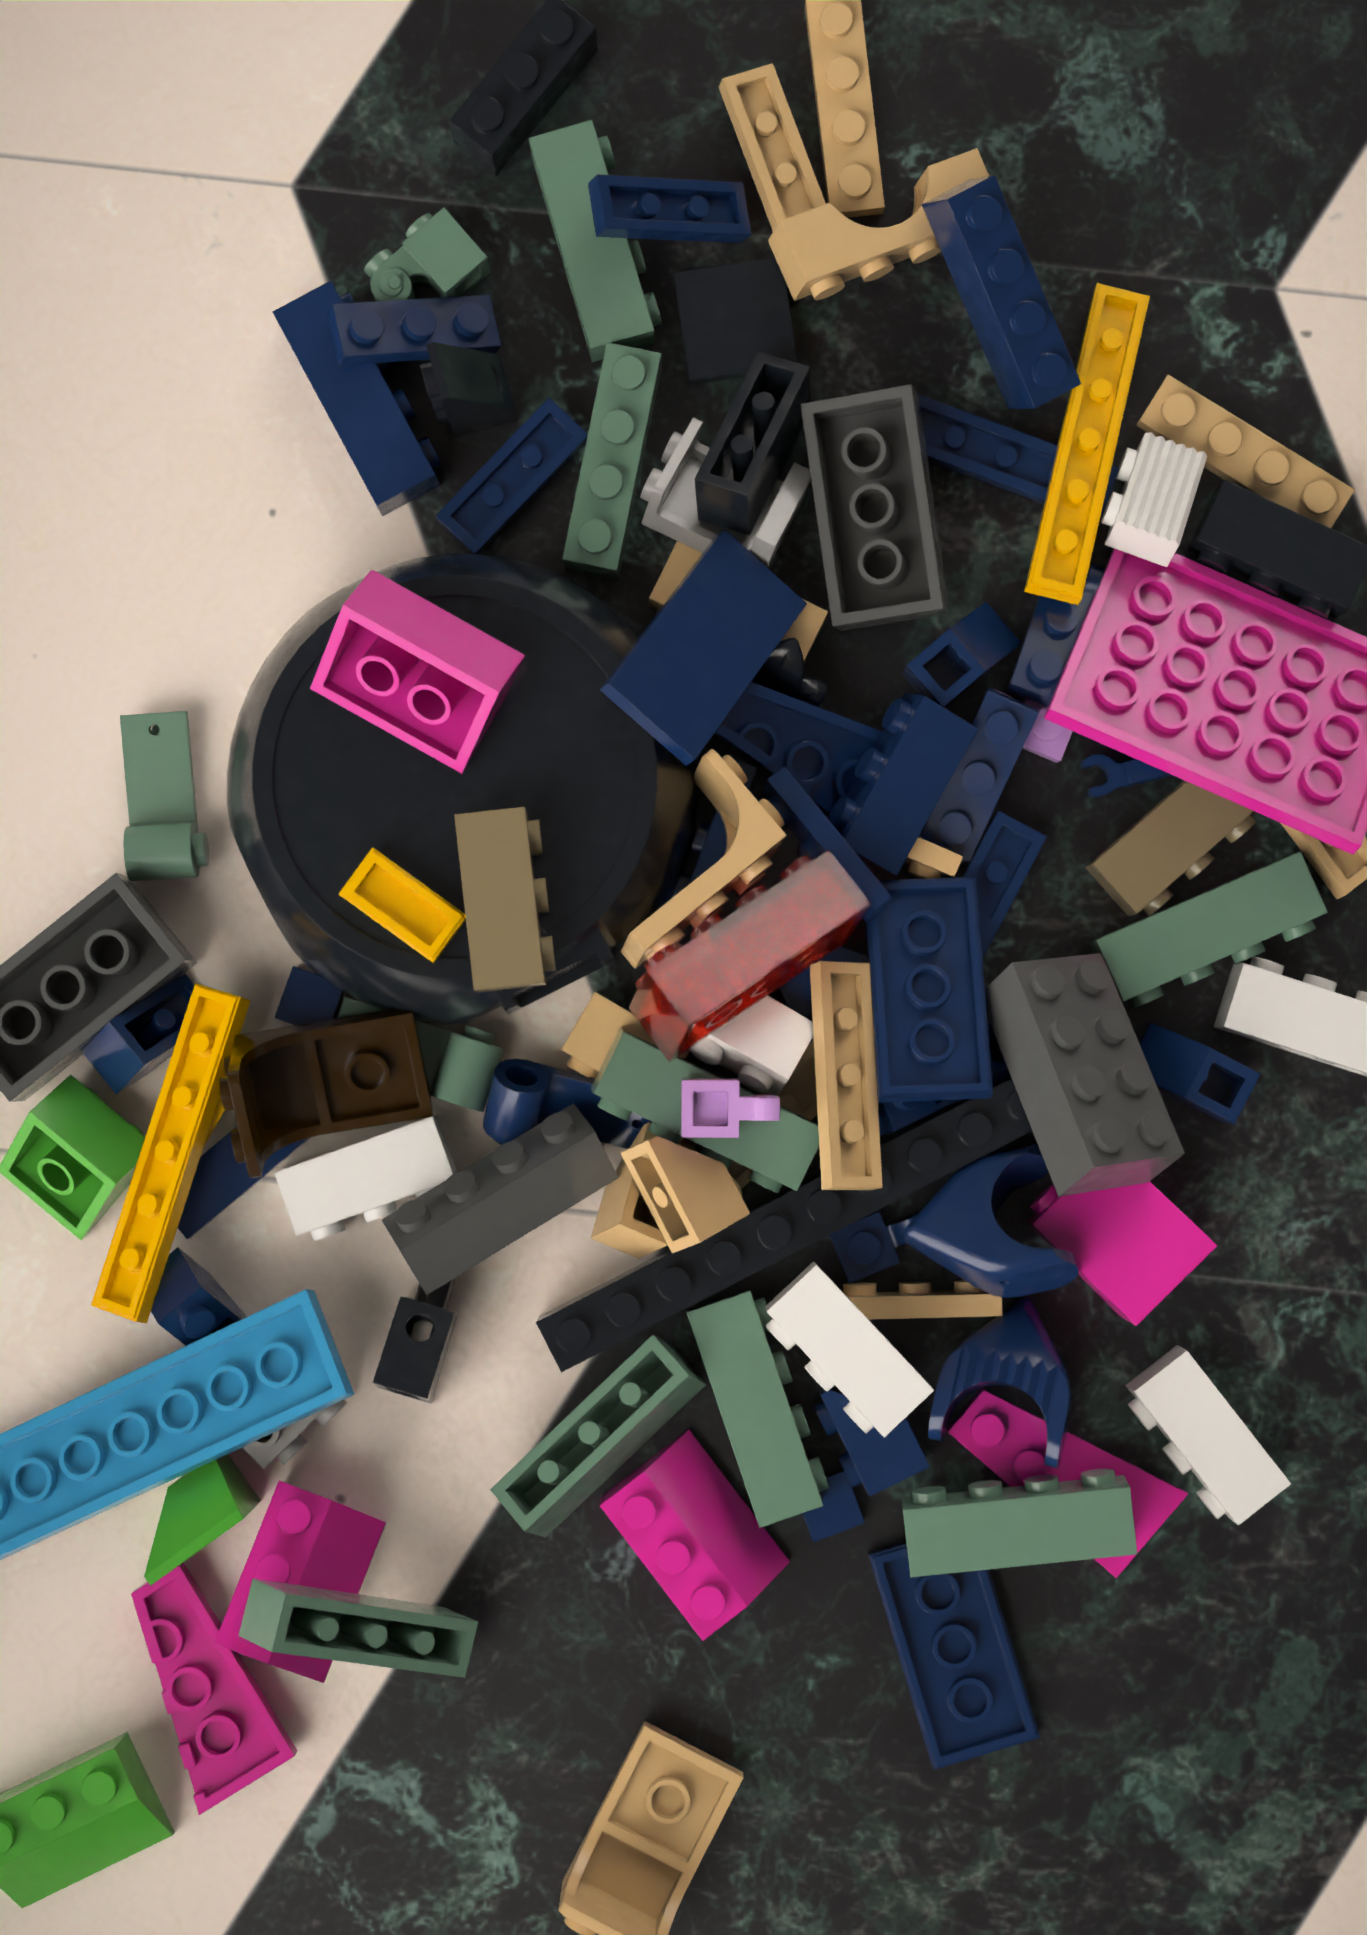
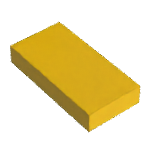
(403, 905)

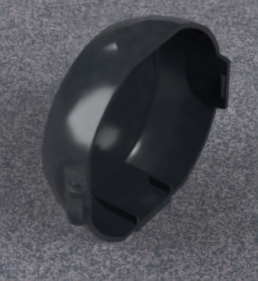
(326, 786)

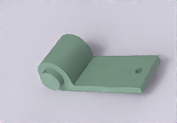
(160, 799)
(455, 1064)

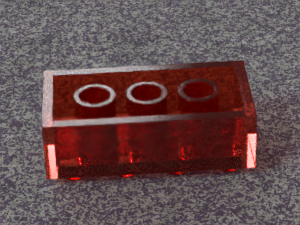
(747, 953)

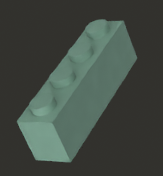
(598, 269)
(612, 461)
(1211, 927)
(644, 1082)
(756, 1409)
(598, 1437)
(1018, 1524)
(357, 1628)

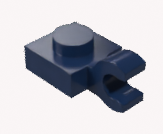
(1120, 774)
(869, 1245)

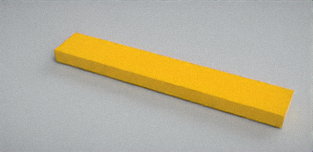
(1087, 444)
(170, 1154)

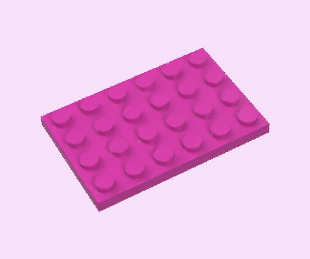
(1224, 693)

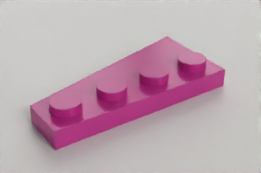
(1014, 1448)
(214, 1702)

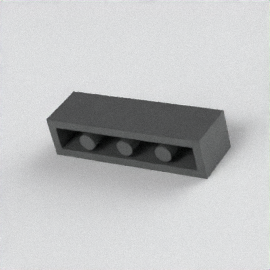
(500, 1198)

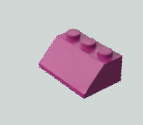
(415, 670)
(694, 1534)
(303, 1544)

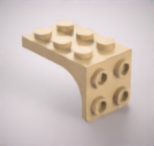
(751, 841)
(647, 1837)

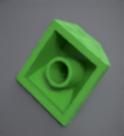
(197, 1512)

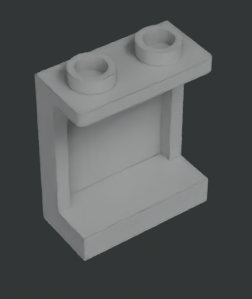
(674, 504)

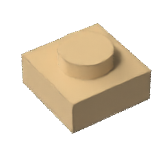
(932, 861)

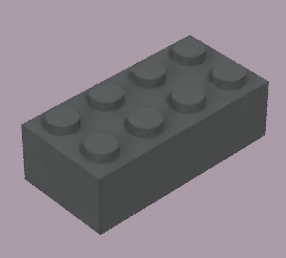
(875, 508)
(77, 979)
(1081, 1074)

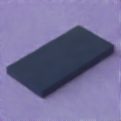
(704, 647)
(929, 993)
(954, 1658)

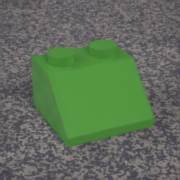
(73, 1156)

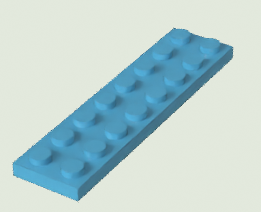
(167, 1419)

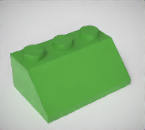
(77, 1821)

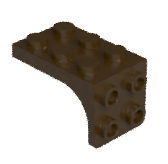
(322, 1081)

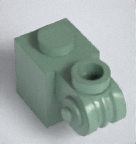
(433, 254)

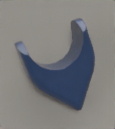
(963, 1235)
(1012, 1353)

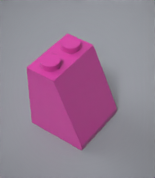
(1125, 1243)

